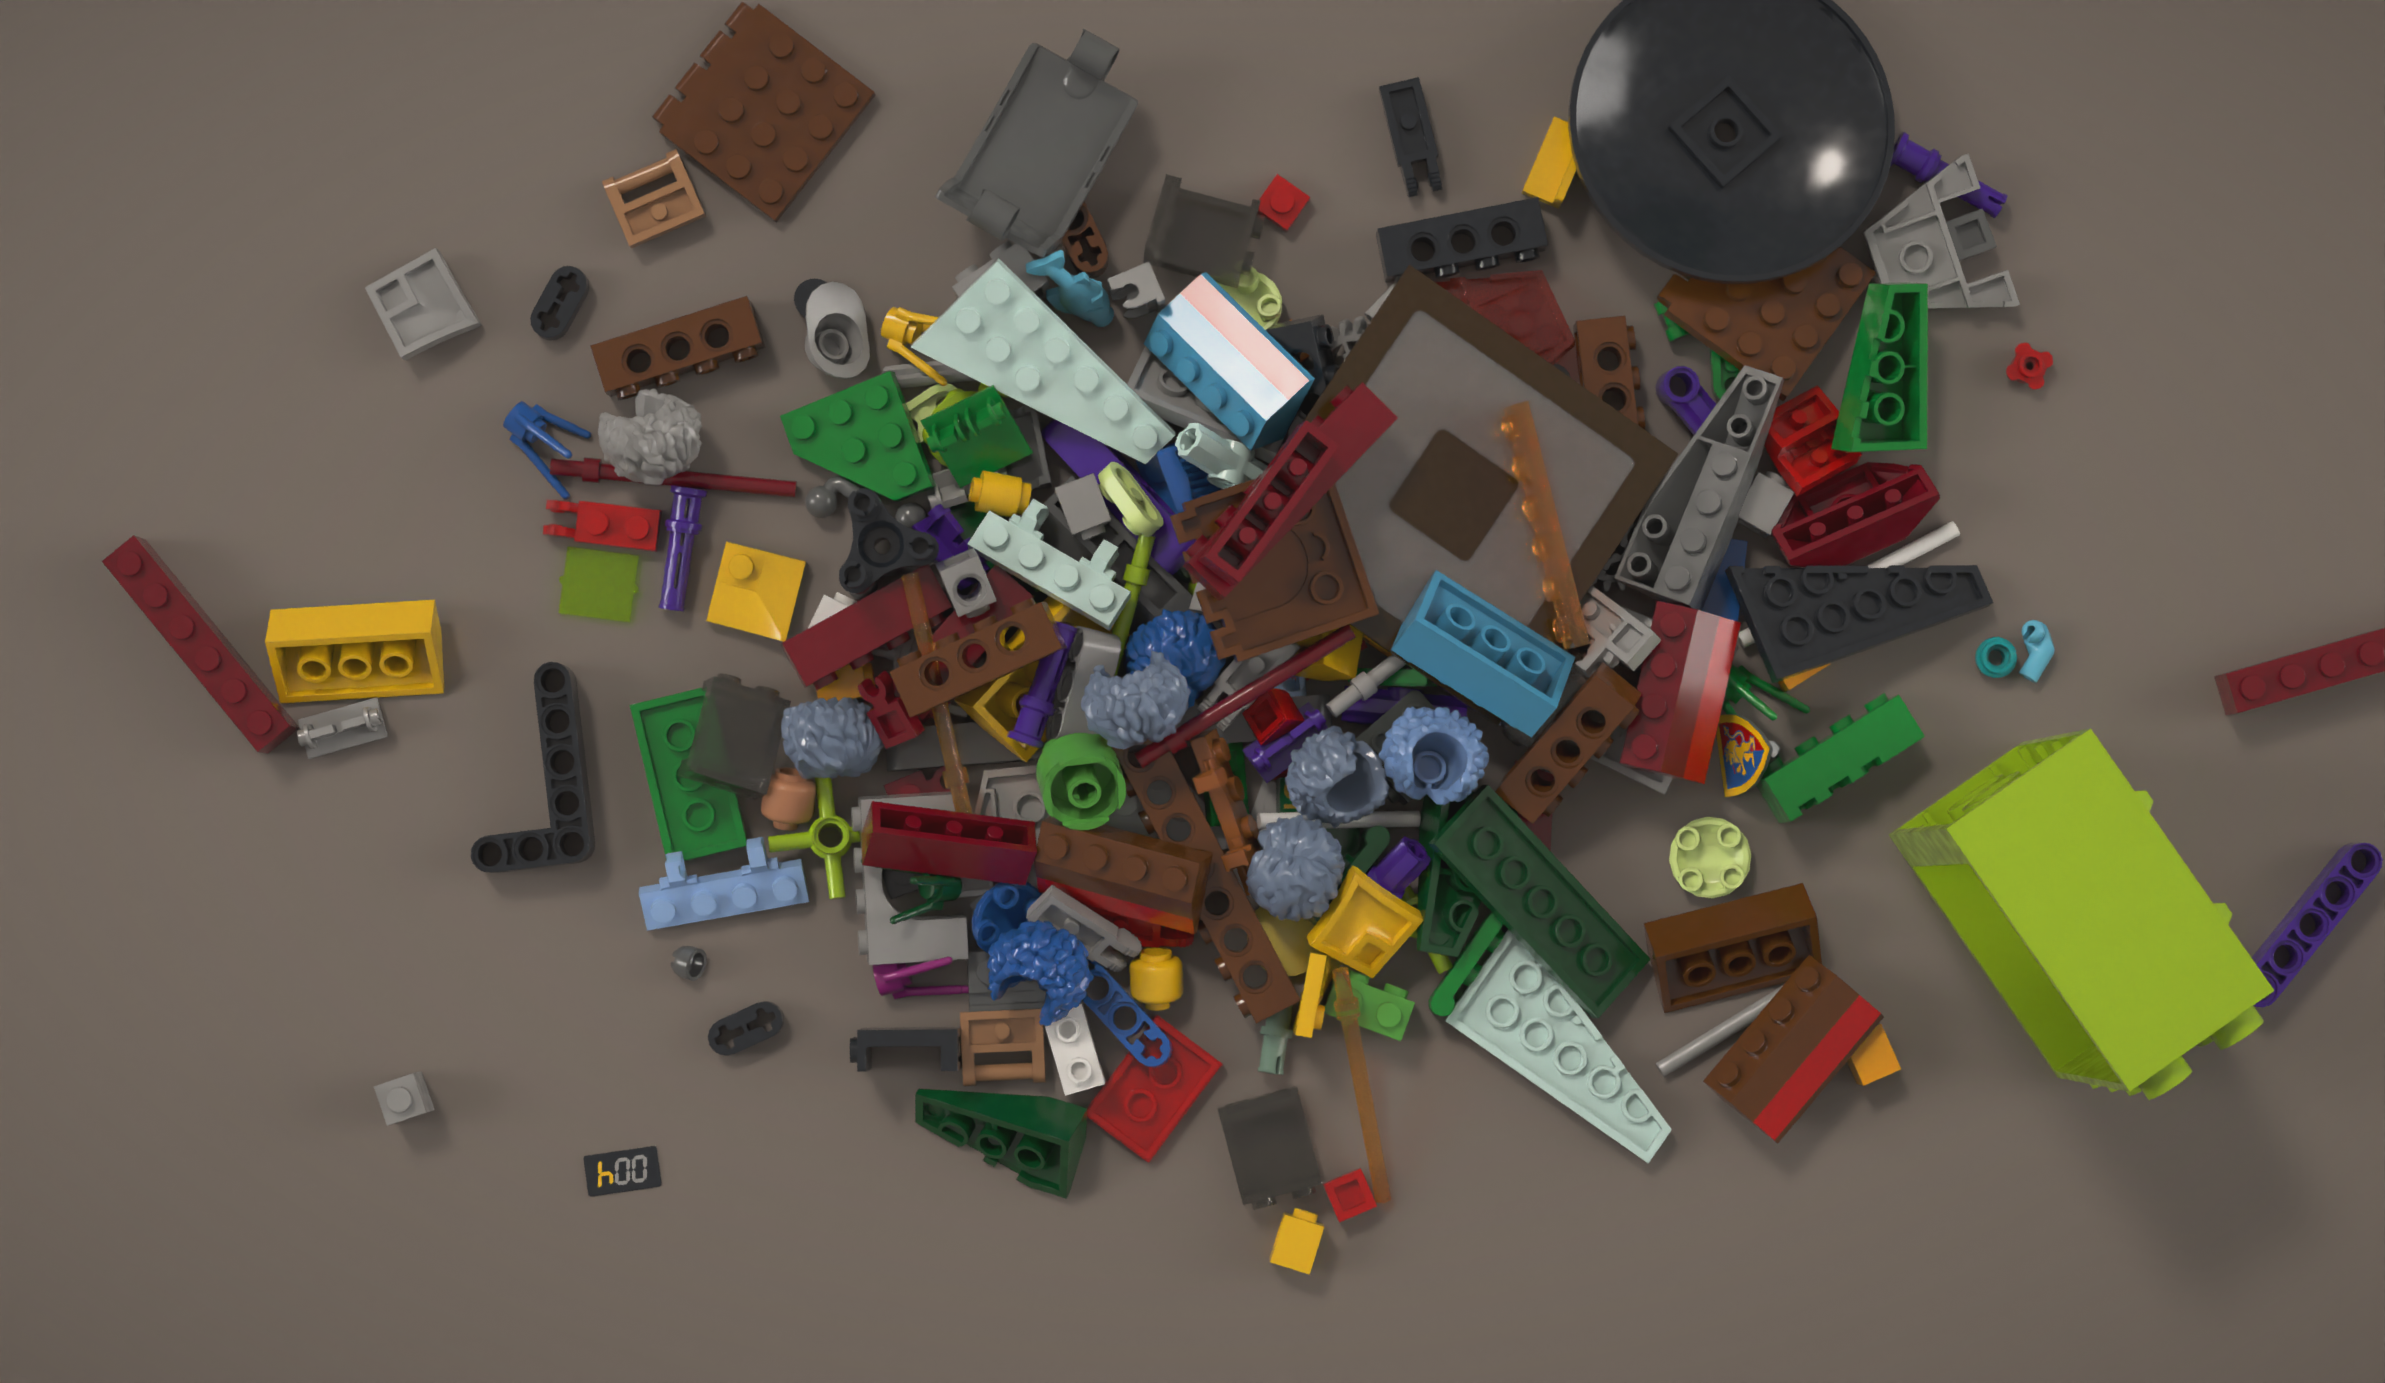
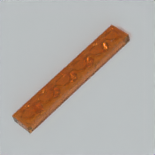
(1541, 510)

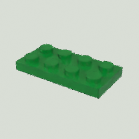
(688, 813)

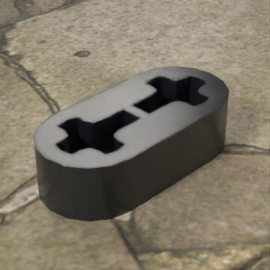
(551, 298)
(750, 1037)

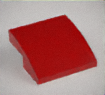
(1803, 440)

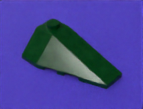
(1443, 897)
(1025, 1133)

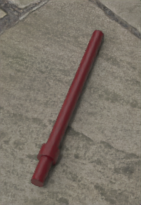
(594, 470)
(1245, 695)

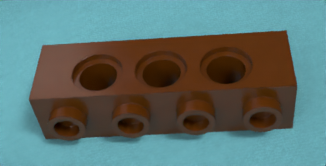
(1614, 336)
(615, 354)
(1601, 692)
(922, 694)

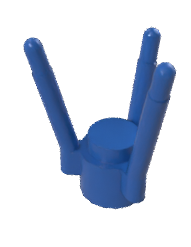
(528, 424)

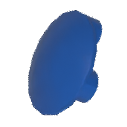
(1001, 910)

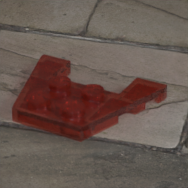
(1519, 306)

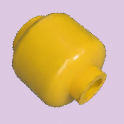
(1156, 978)

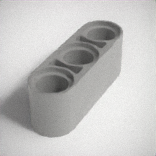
(1087, 651)

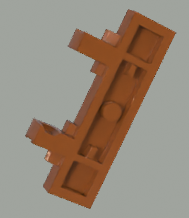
(1227, 798)

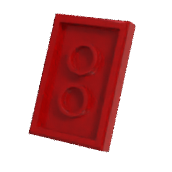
(1147, 1103)

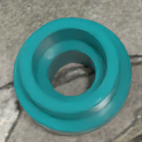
(2008, 653)

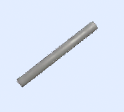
(1713, 1037)

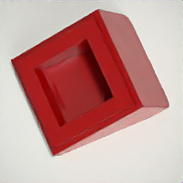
(1273, 715)

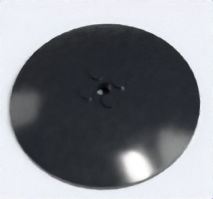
(1805, 118)

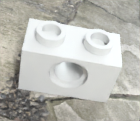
(1075, 1052)

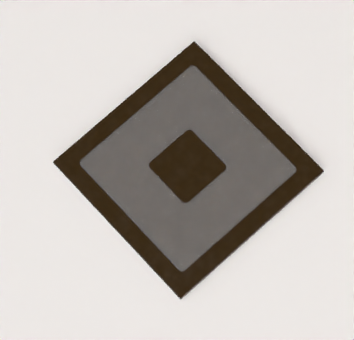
(1443, 477)

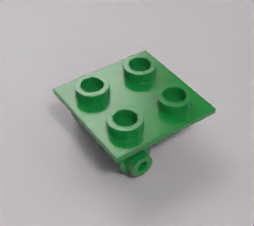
(976, 436)

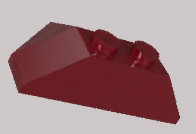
(1854, 514)

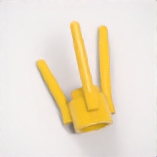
(905, 327)

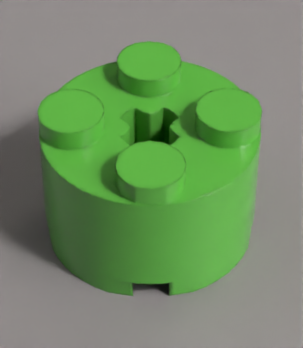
(1080, 780)

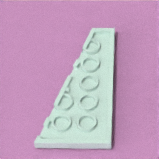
(1020, 346)
(1547, 1037)

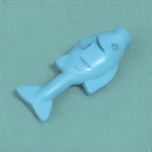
(1075, 293)

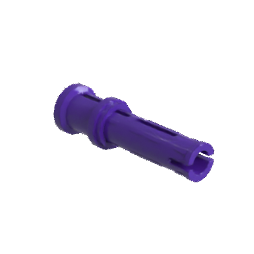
(1927, 164)
(672, 597)
(1038, 704)

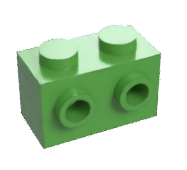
(1381, 1010)

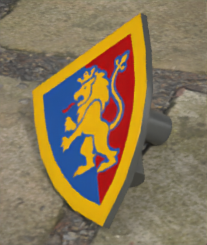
(1742, 753)

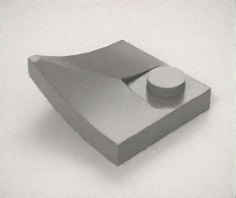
(422, 305)

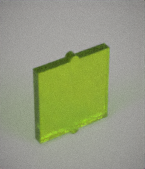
(598, 584)

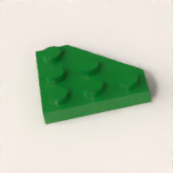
(863, 437)

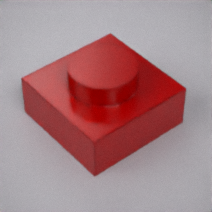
(1282, 202)
(1349, 1194)

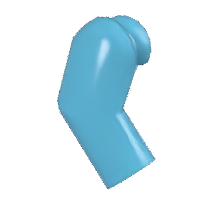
(2039, 647)

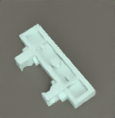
(1079, 585)

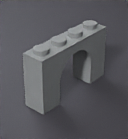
(916, 938)

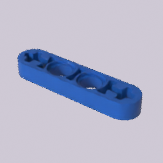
(1119, 998)

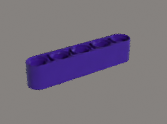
(1091, 456)
(2322, 911)

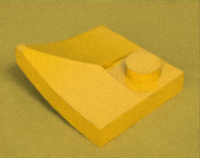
(756, 591)
(1364, 924)
(1317, 979)

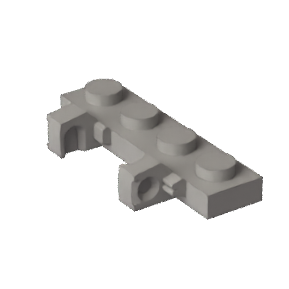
(1613, 634)

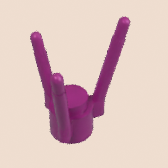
(895, 977)

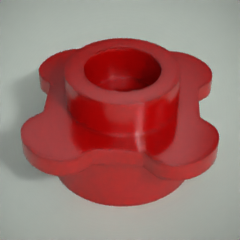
(2018, 369)

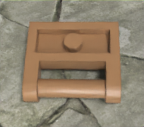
(659, 210)
(1002, 1033)

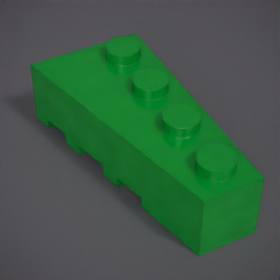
(1887, 373)
(1838, 758)

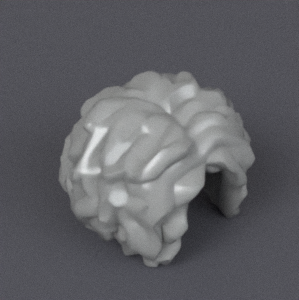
(655, 441)

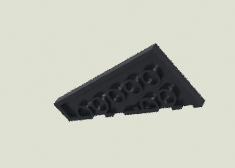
(1837, 611)

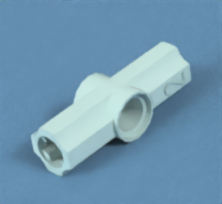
(1223, 459)

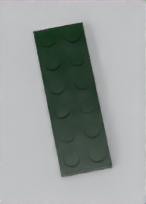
(1539, 901)

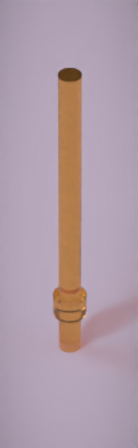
(955, 774)
(1348, 1011)

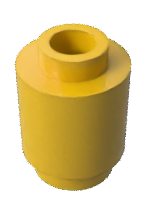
(999, 494)

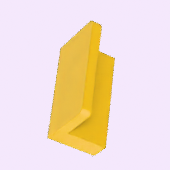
(1553, 166)

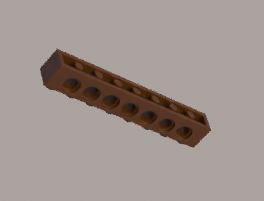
(1278, 989)

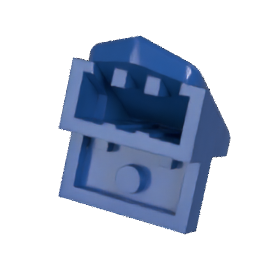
(1175, 478)

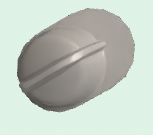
(836, 331)

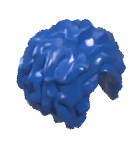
(1184, 642)
(1043, 955)

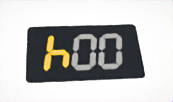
(622, 1171)

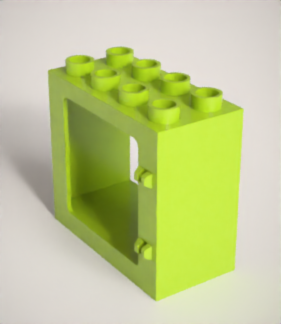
(2085, 916)

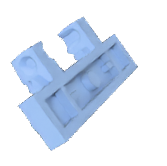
(752, 888)

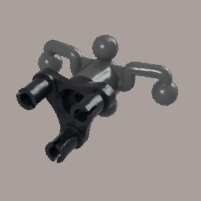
(871, 525)

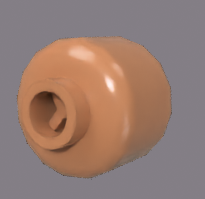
(789, 799)

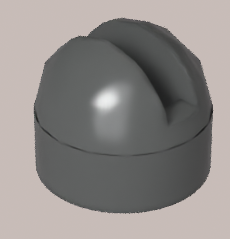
(689, 962)

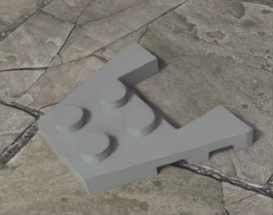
(1916, 245)
(1011, 795)

